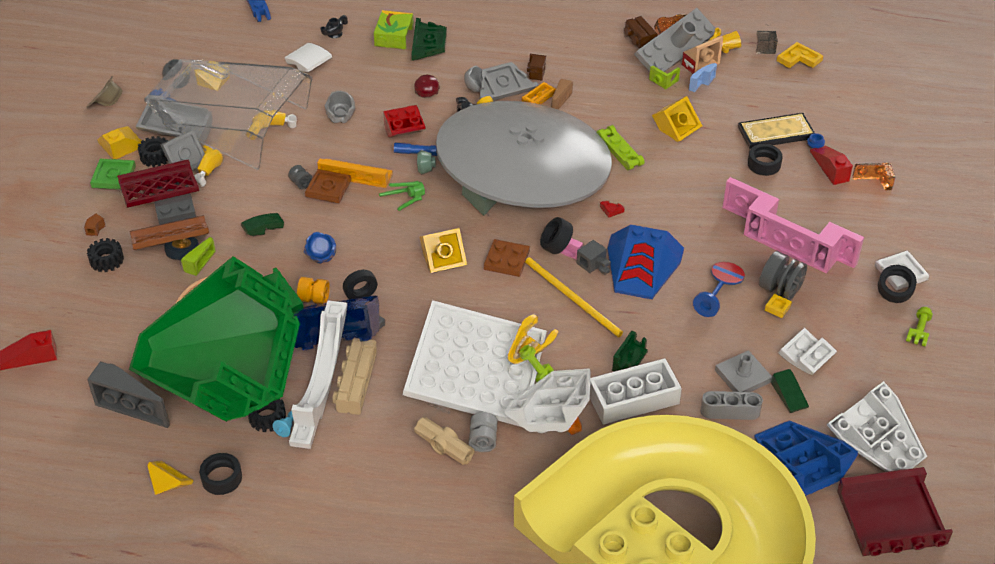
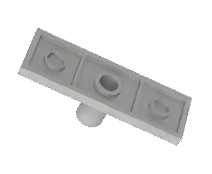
(669, 46)

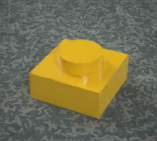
(778, 306)

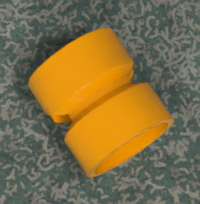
(313, 290)

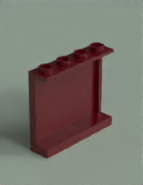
(892, 512)

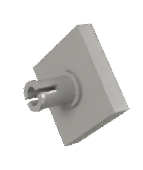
(184, 148)
(743, 373)

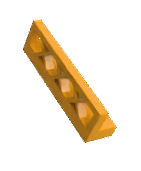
(359, 173)

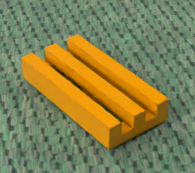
(541, 96)

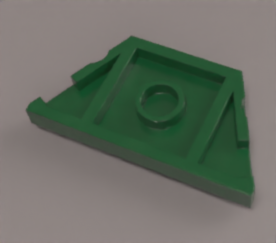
(428, 39)

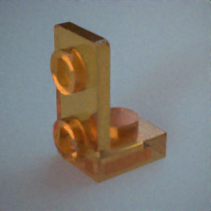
(876, 171)

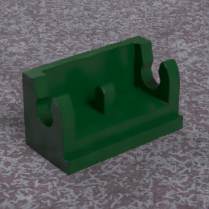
(629, 353)

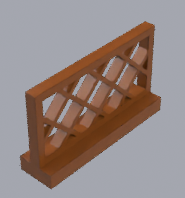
(168, 232)

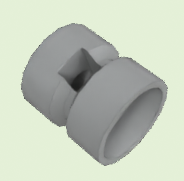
(483, 432)

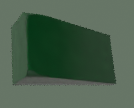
(789, 390)

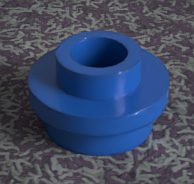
(816, 141)

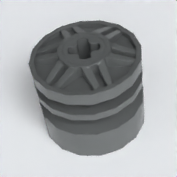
(784, 276)

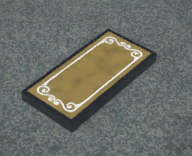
(776, 130)

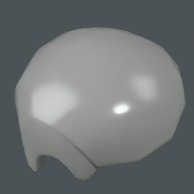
(472, 78)

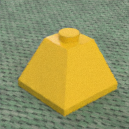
(677, 119)
(119, 142)
(443, 250)

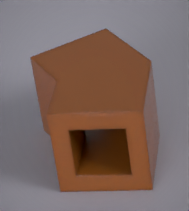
(94, 225)

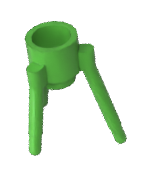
(414, 189)

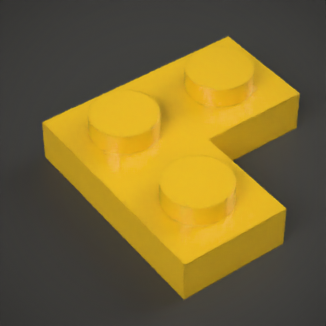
(801, 53)

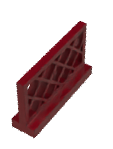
(151, 178)

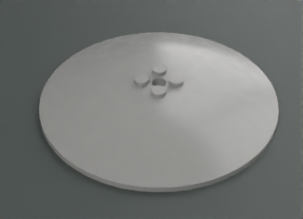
(523, 154)

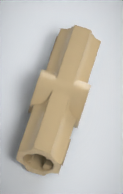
(444, 440)

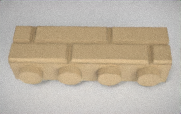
(355, 376)

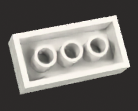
(634, 391)

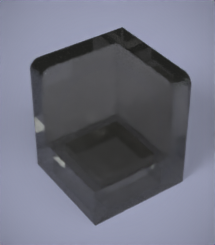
(766, 42)

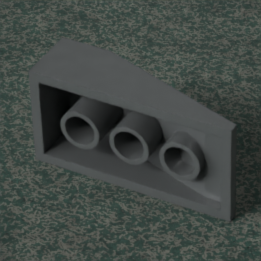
(174, 208)
(123, 394)

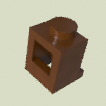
(536, 66)

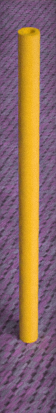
(574, 297)

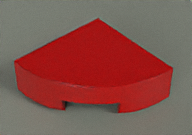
(611, 209)

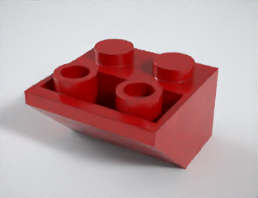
(403, 121)

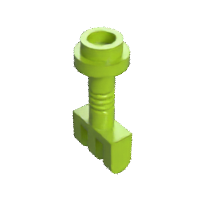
(923, 314)
(527, 353)

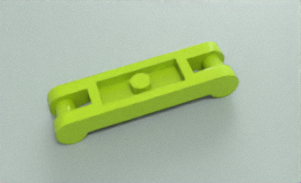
(620, 148)

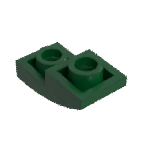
(258, 224)

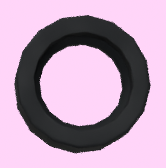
(765, 168)
(556, 235)
(898, 270)
(224, 486)

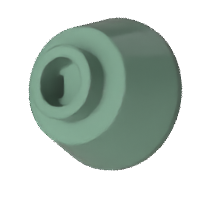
(425, 162)

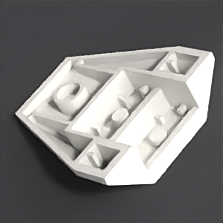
(552, 401)

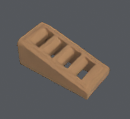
(562, 93)

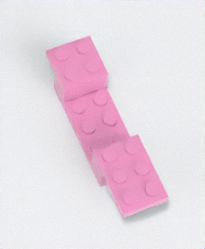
(766, 227)

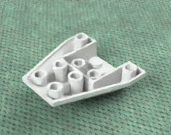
(880, 431)

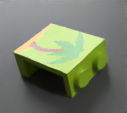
(393, 29)

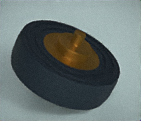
(179, 248)

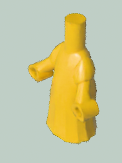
(730, 40)

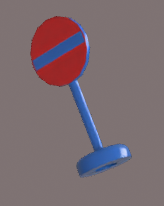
(724, 272)

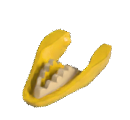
(523, 339)

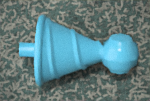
(283, 426)

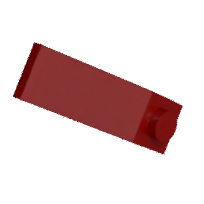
(833, 163)
(29, 350)

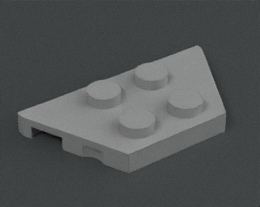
(504, 81)

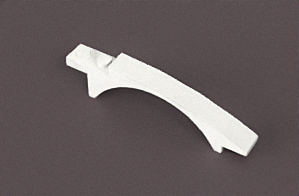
(311, 407)

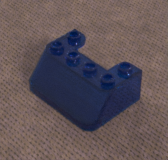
(360, 321)

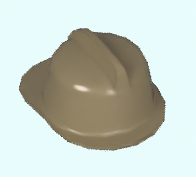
(108, 95)

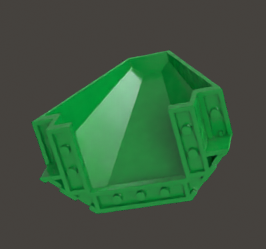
(223, 343)

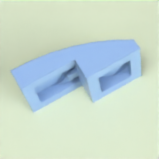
(703, 76)

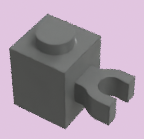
(592, 257)

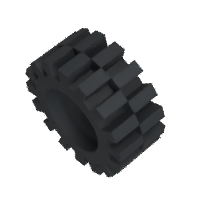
(147, 154)
(107, 262)
(266, 422)

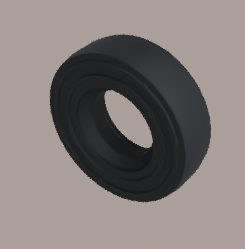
(357, 277)

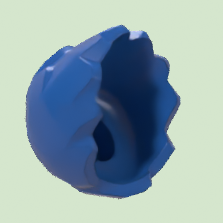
(320, 247)

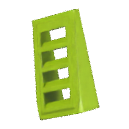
(198, 257)

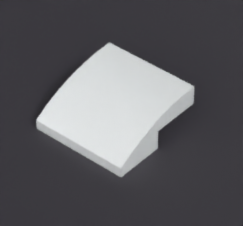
(308, 57)
(807, 352)

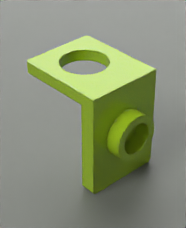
(662, 78)

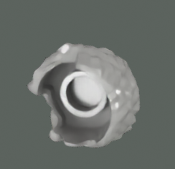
(340, 106)

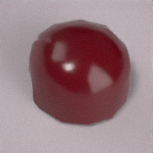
(426, 86)

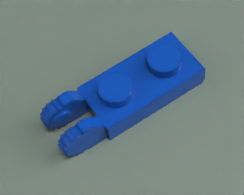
(259, 8)

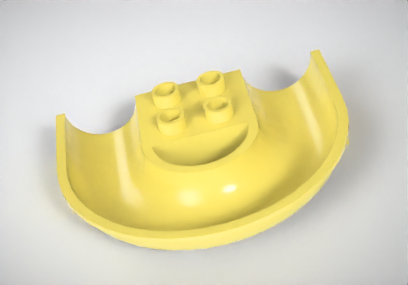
(595, 509)

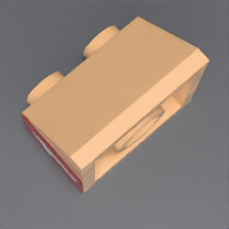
(703, 55)

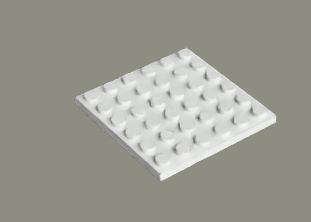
(466, 362)

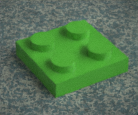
(108, 170)

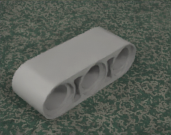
(731, 405)

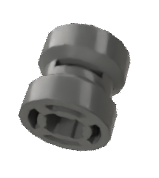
(300, 176)

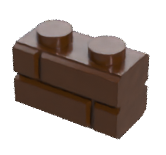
(639, 31)

